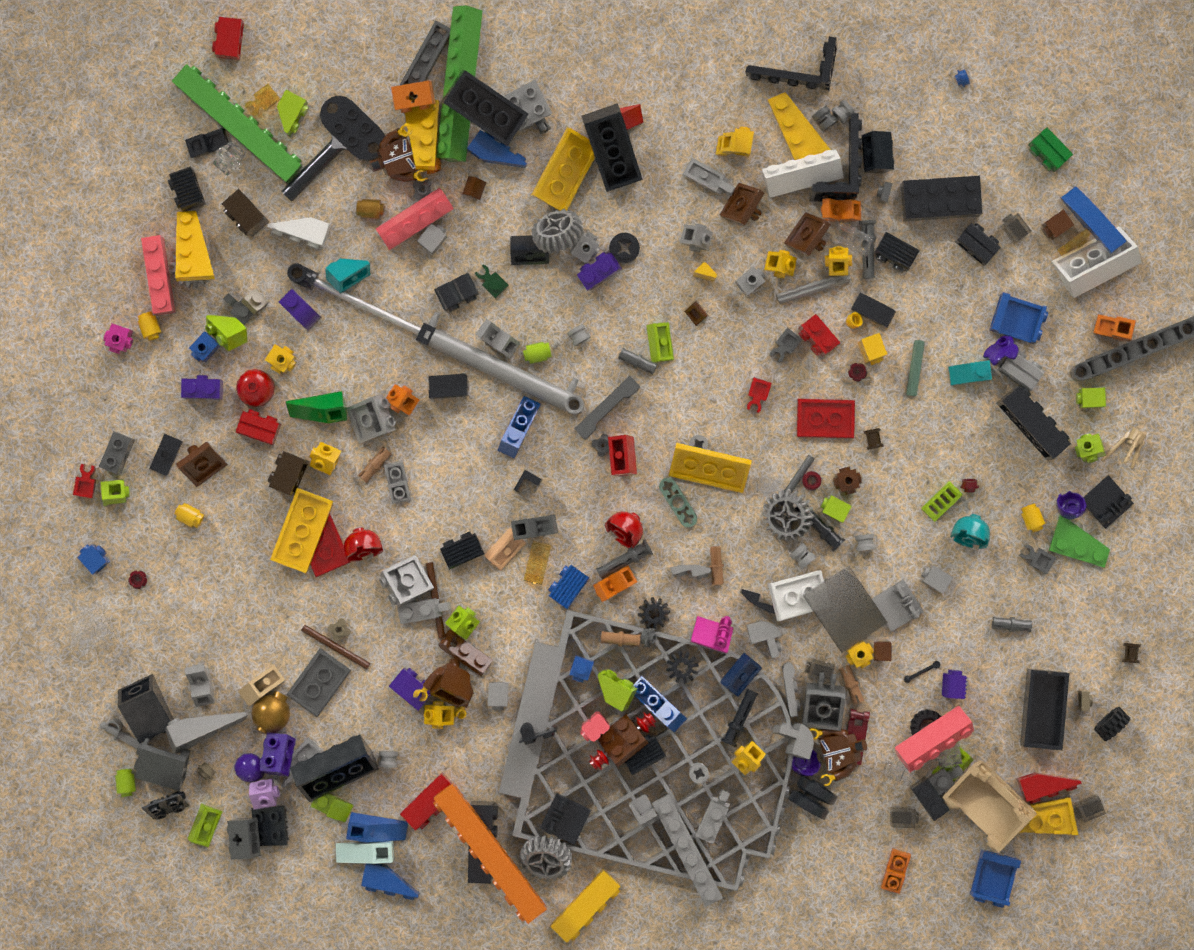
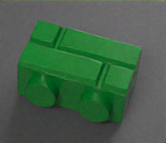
(1050, 150)

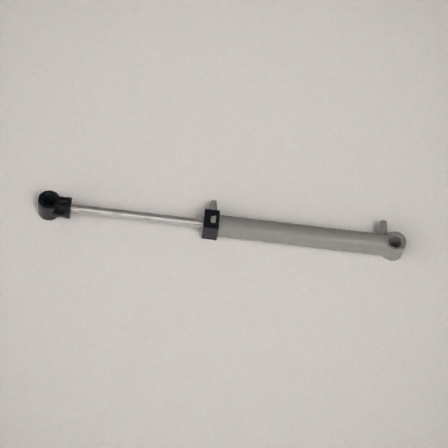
(456, 348)

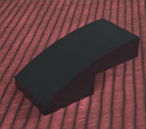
(206, 143)
(873, 310)
(754, 599)

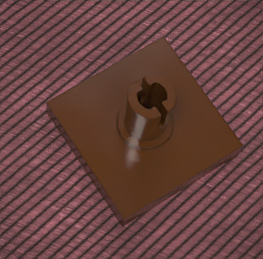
(743, 204)
(808, 234)
(201, 463)

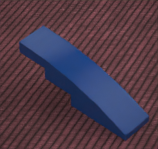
(1093, 219)

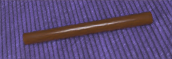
(434, 594)
(336, 647)

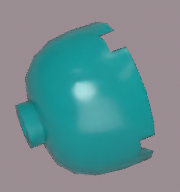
(971, 531)

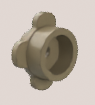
(334, 629)
(206, 771)

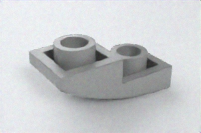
(397, 482)
(696, 570)

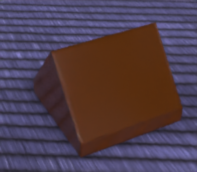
(474, 187)
(696, 313)
(882, 651)

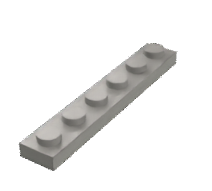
(687, 850)

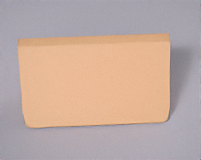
(504, 549)

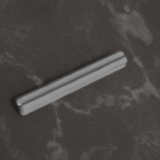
(812, 288)

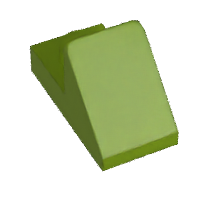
(333, 807)

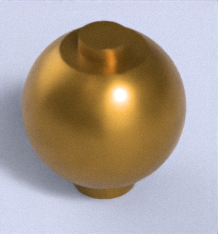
(271, 713)

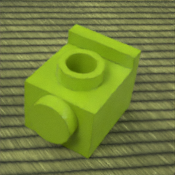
(110, 487)

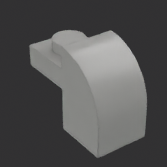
(497, 338)
(763, 631)
(201, 685)
(800, 740)

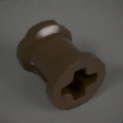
(873, 438)
(1131, 653)

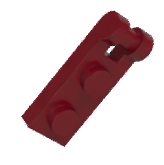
(859, 731)

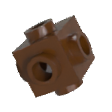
(840, 484)

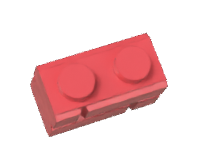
(594, 727)

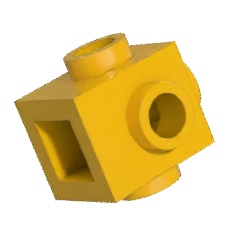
(838, 261)
(780, 263)
(274, 359)
(324, 458)
(852, 654)
(438, 714)
(748, 758)

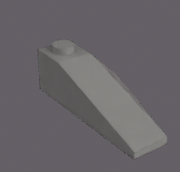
(190, 730)

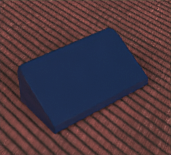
(741, 674)

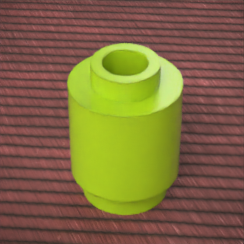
(537, 352)
(125, 782)

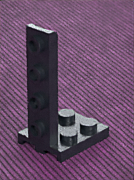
(794, 78)
(841, 190)

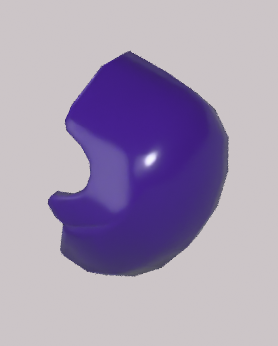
(1070, 505)
(808, 767)
(248, 768)

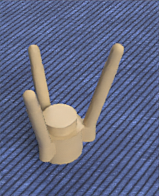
(1135, 440)

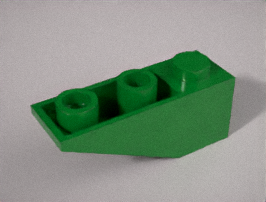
(320, 408)

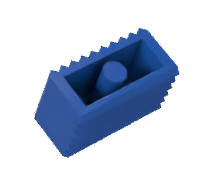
(568, 586)

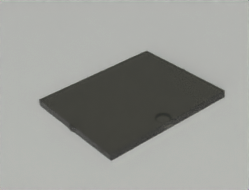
(845, 609)

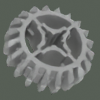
(557, 231)
(787, 522)
(546, 858)

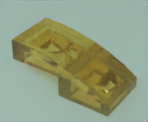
(537, 562)

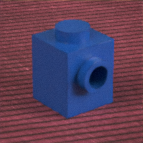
(204, 347)
(93, 558)
(581, 669)

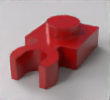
(759, 391)
(84, 485)

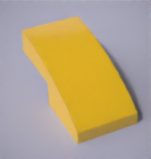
(726, 144)

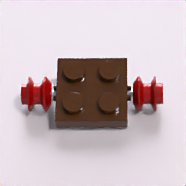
(622, 740)

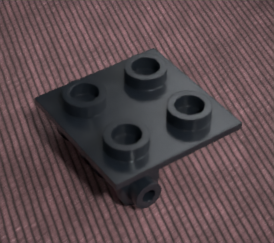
(1107, 501)
(530, 736)
(160, 807)
(565, 818)
(272, 825)

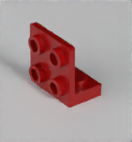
(818, 335)

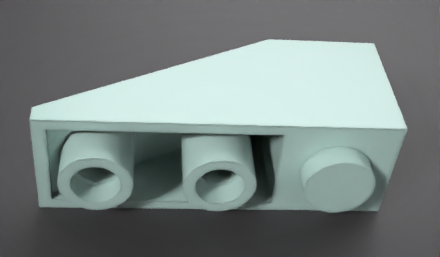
(365, 852)

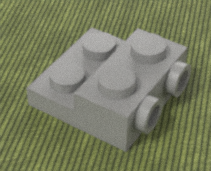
(371, 418)
(405, 581)

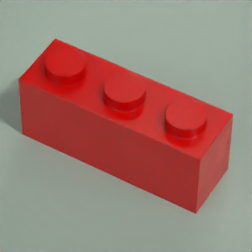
(422, 806)

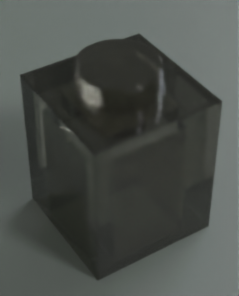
(1015, 227)
(816, 666)
(1089, 808)
(903, 817)

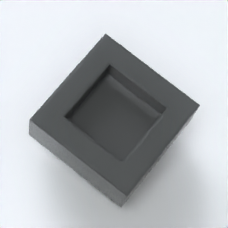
(884, 192)

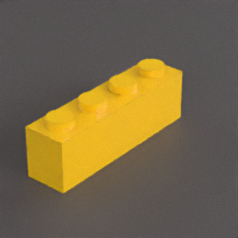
(585, 905)

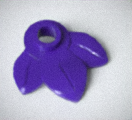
(1003, 347)

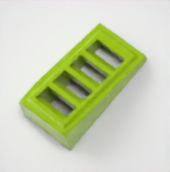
(953, 489)

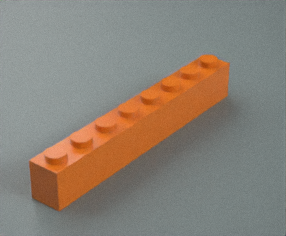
(490, 853)

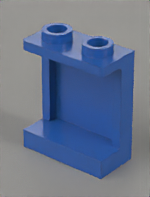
(1018, 318)
(994, 878)

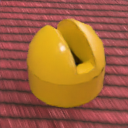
(854, 320)

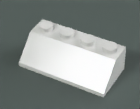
(1094, 265)

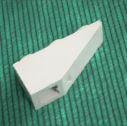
(305, 229)

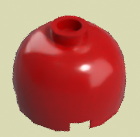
(255, 388)
(626, 528)
(362, 544)

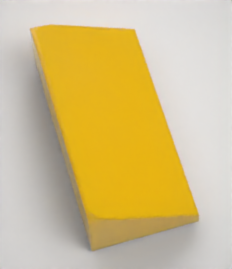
(705, 272)

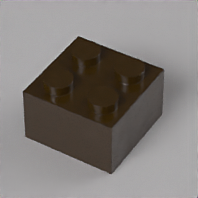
(247, 215)
(287, 473)

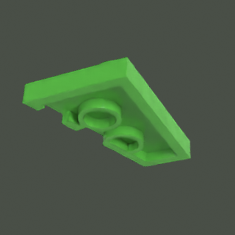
(1077, 544)

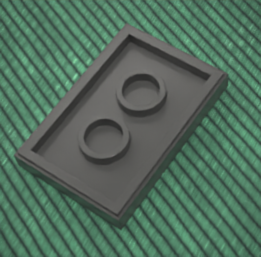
(318, 682)

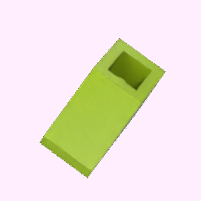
(291, 109)
(227, 331)
(615, 690)

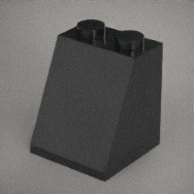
(144, 708)

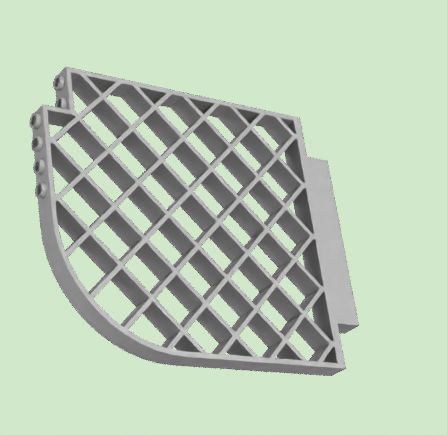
(536, 708)

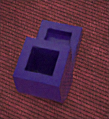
(300, 309)

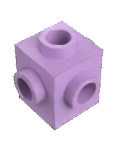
(263, 794)

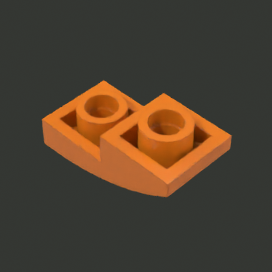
(895, 871)

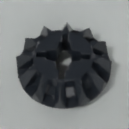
(633, 248)

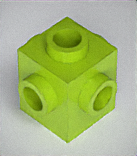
(1095, 447)
(463, 621)

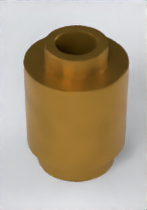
(370, 208)

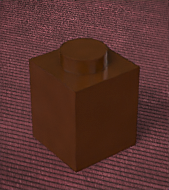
(1057, 225)

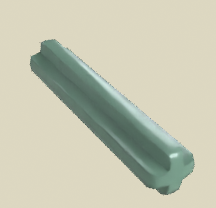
(915, 368)

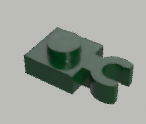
(493, 283)

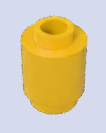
(149, 326)
(189, 515)
(1032, 517)

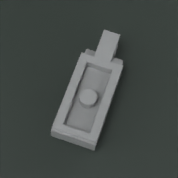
(708, 177)
(422, 610)
(713, 817)

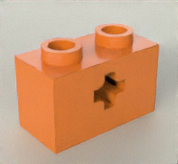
(422, 89)

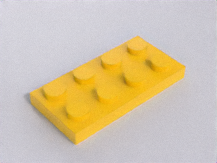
(565, 170)
(710, 468)
(301, 530)

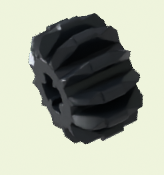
(651, 607)
(678, 672)

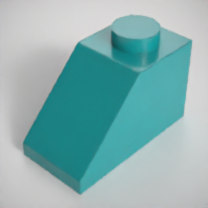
(346, 273)
(970, 373)

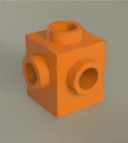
(402, 399)

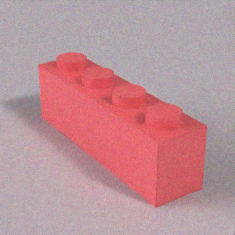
(414, 218)
(158, 275)
(934, 739)

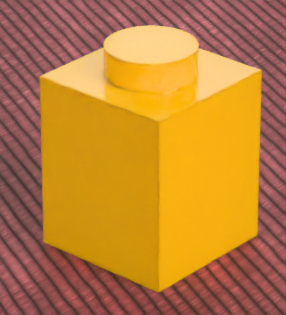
(743, 141)

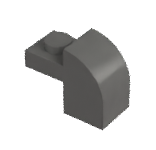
(534, 527)

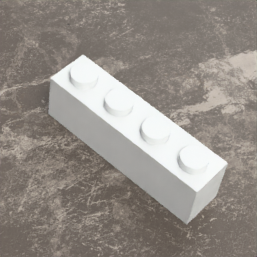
(802, 173)

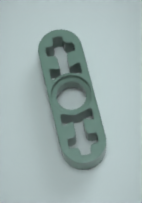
(680, 517)

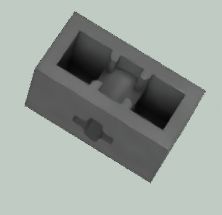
(116, 453)
(243, 838)

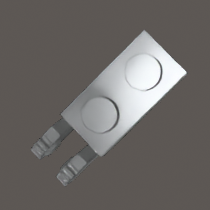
(790, 687)
(302, 753)

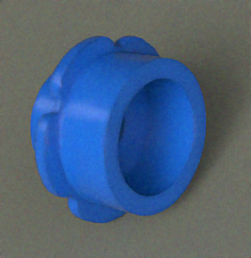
(962, 78)

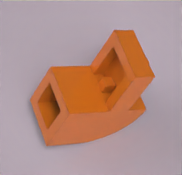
(841, 210)
(1116, 328)
(615, 583)

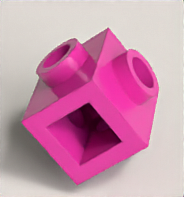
(125, 340)

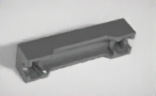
(427, 55)
(624, 390)

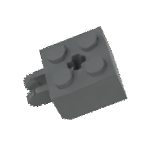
(822, 694)

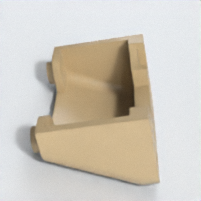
(990, 804)

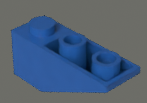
(490, 151)
(518, 427)
(659, 705)
(375, 829)
(383, 878)

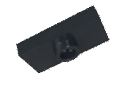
(166, 454)

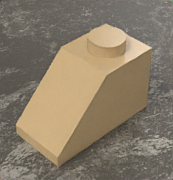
(261, 685)

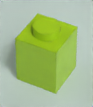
(1091, 398)
(835, 508)

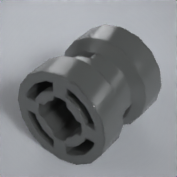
(821, 115)

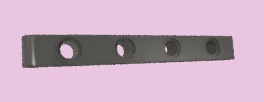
(1134, 350)

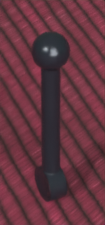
(936, 664)

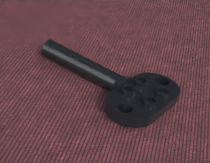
(349, 131)

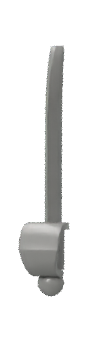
(118, 733)

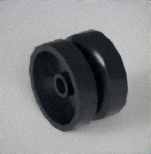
(812, 797)

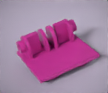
(713, 634)

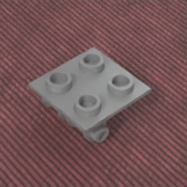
(532, 101)
(897, 605)

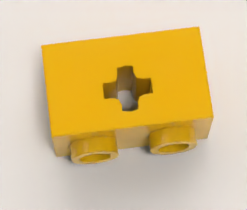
(872, 349)

